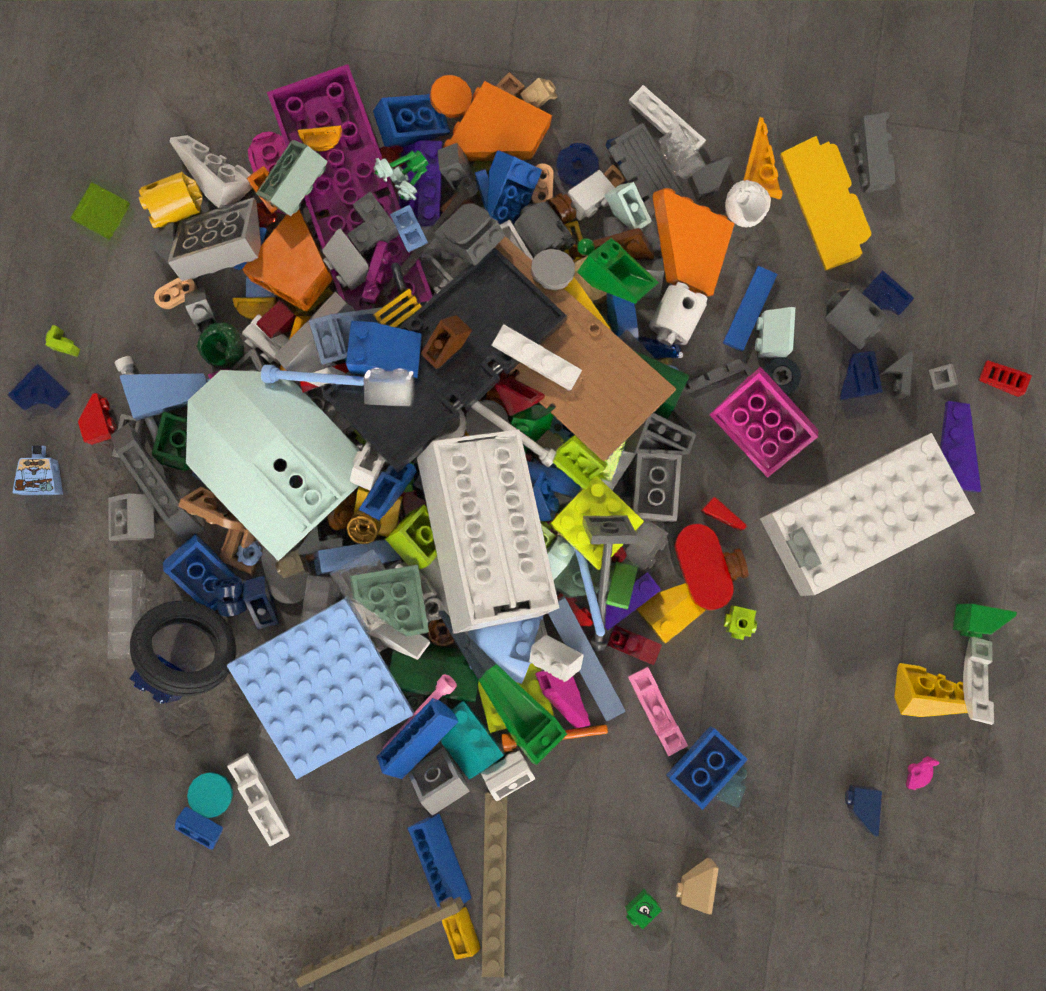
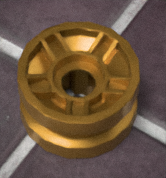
(364, 534)

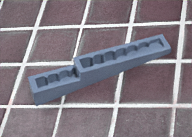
(591, 668)

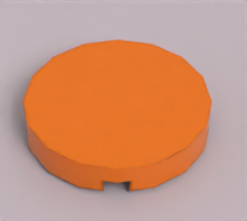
(450, 96)

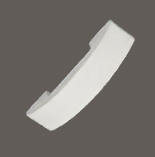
(976, 680)

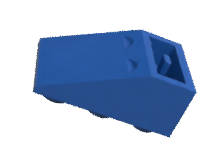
(510, 187)

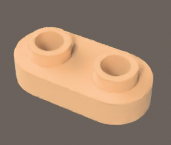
(543, 186)
(175, 291)

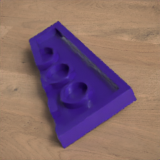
(959, 445)

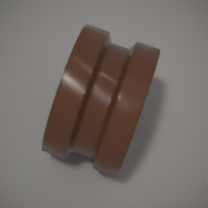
(562, 207)
(736, 564)
(436, 637)

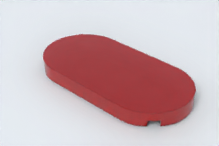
(704, 567)

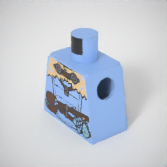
(38, 475)

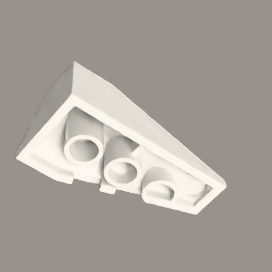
(215, 177)

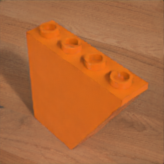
(499, 123)
(691, 241)
(291, 263)

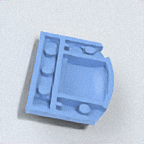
(509, 645)

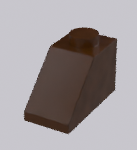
(446, 340)

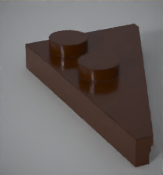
(631, 241)

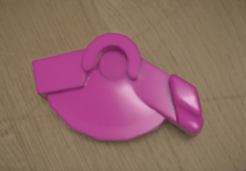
(921, 773)

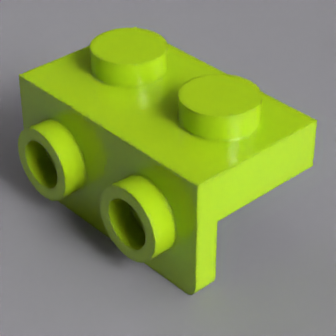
(578, 461)

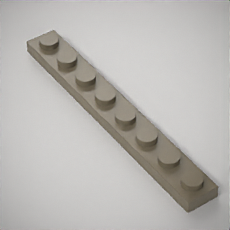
(494, 886)
(387, 936)

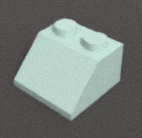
(775, 333)

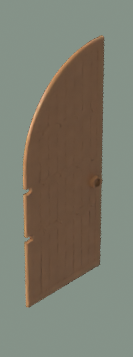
(615, 384)

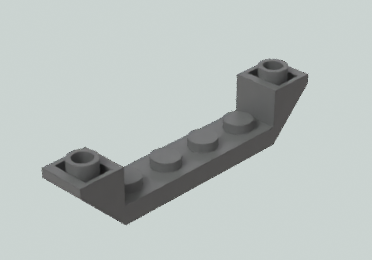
(153, 483)

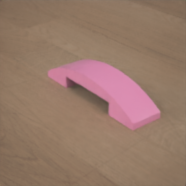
(657, 711)

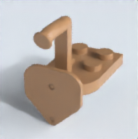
(208, 506)

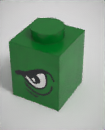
(642, 909)

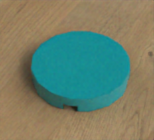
(210, 794)

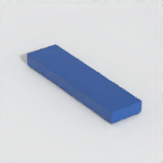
(750, 308)

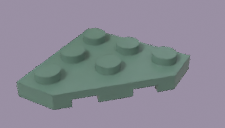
(570, 580)
(393, 597)

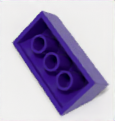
(429, 185)

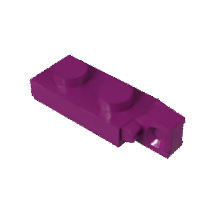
(375, 273)

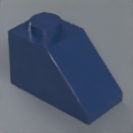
(260, 602)
(865, 806)

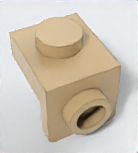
(539, 92)

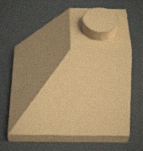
(699, 886)

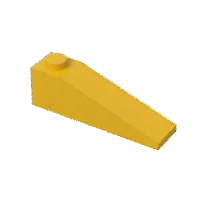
(670, 612)

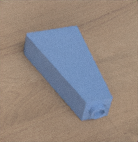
(157, 393)
(332, 559)

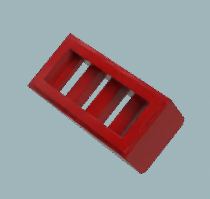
(1007, 371)
(720, 512)

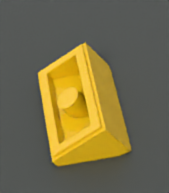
(461, 934)

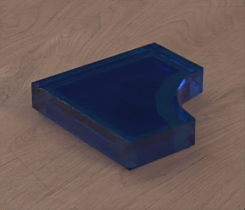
(888, 294)
(38, 388)

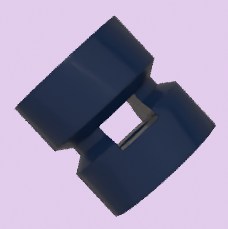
(229, 596)

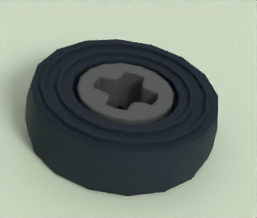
(791, 372)

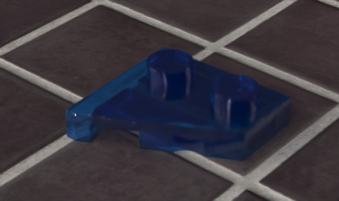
(861, 377)

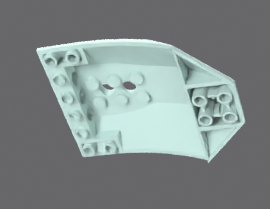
(238, 433)

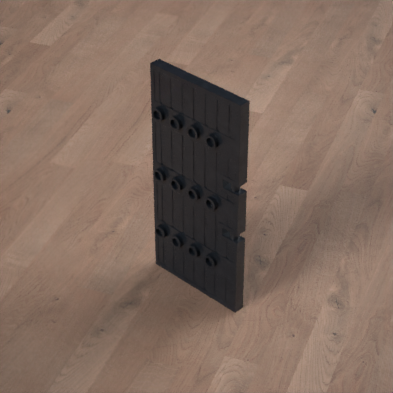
(484, 300)

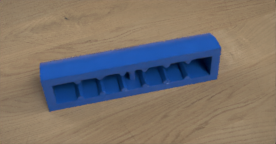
(416, 739)
(438, 859)

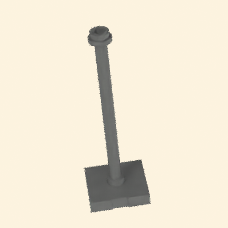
(607, 531)

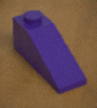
(643, 590)

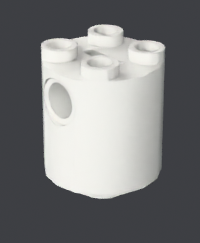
(677, 314)

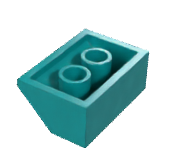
(471, 742)

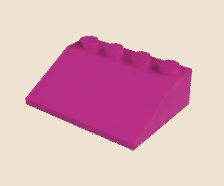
(764, 422)

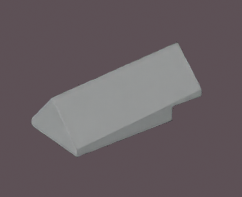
(300, 351)

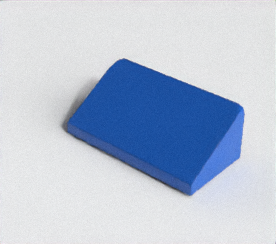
(198, 828)

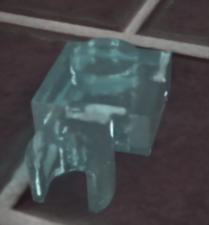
(733, 790)

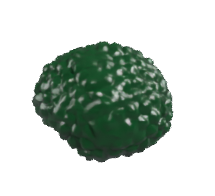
(221, 345)

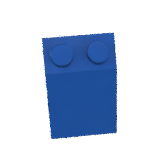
(409, 120)
(382, 347)
(195, 570)

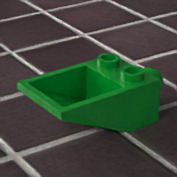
(614, 270)

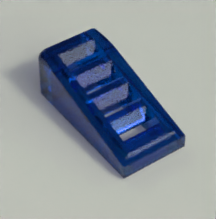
(660, 350)

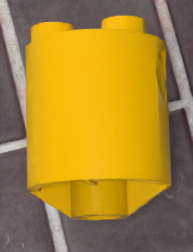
(171, 199)

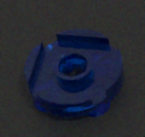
(570, 155)

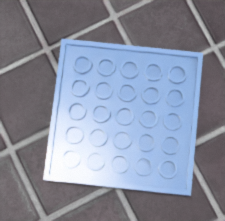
(320, 688)

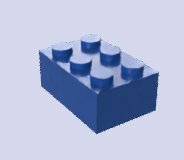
(706, 767)

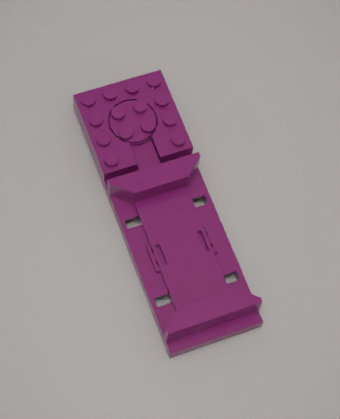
(349, 173)

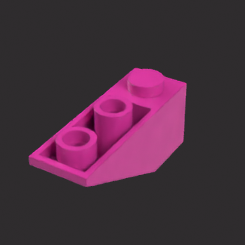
(564, 697)

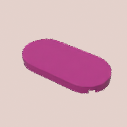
(266, 151)

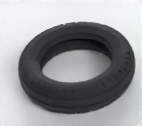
(170, 680)

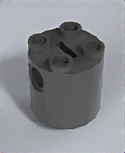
(542, 229)
(854, 316)

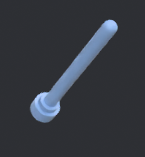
(270, 374)
(590, 592)

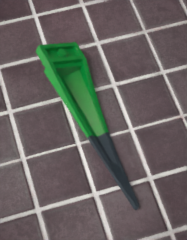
(526, 720)

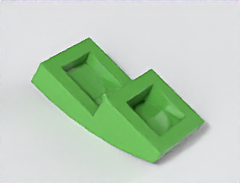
(621, 585)

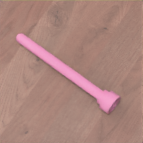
(444, 686)

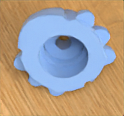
(245, 554)

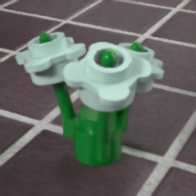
(399, 176)

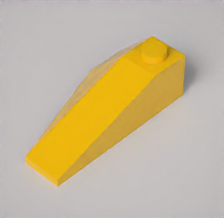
(926, 694)

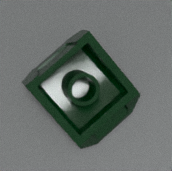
(171, 441)

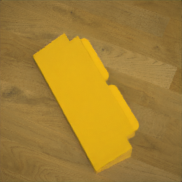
(825, 201)

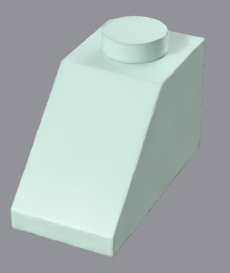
(628, 206)
(559, 555)

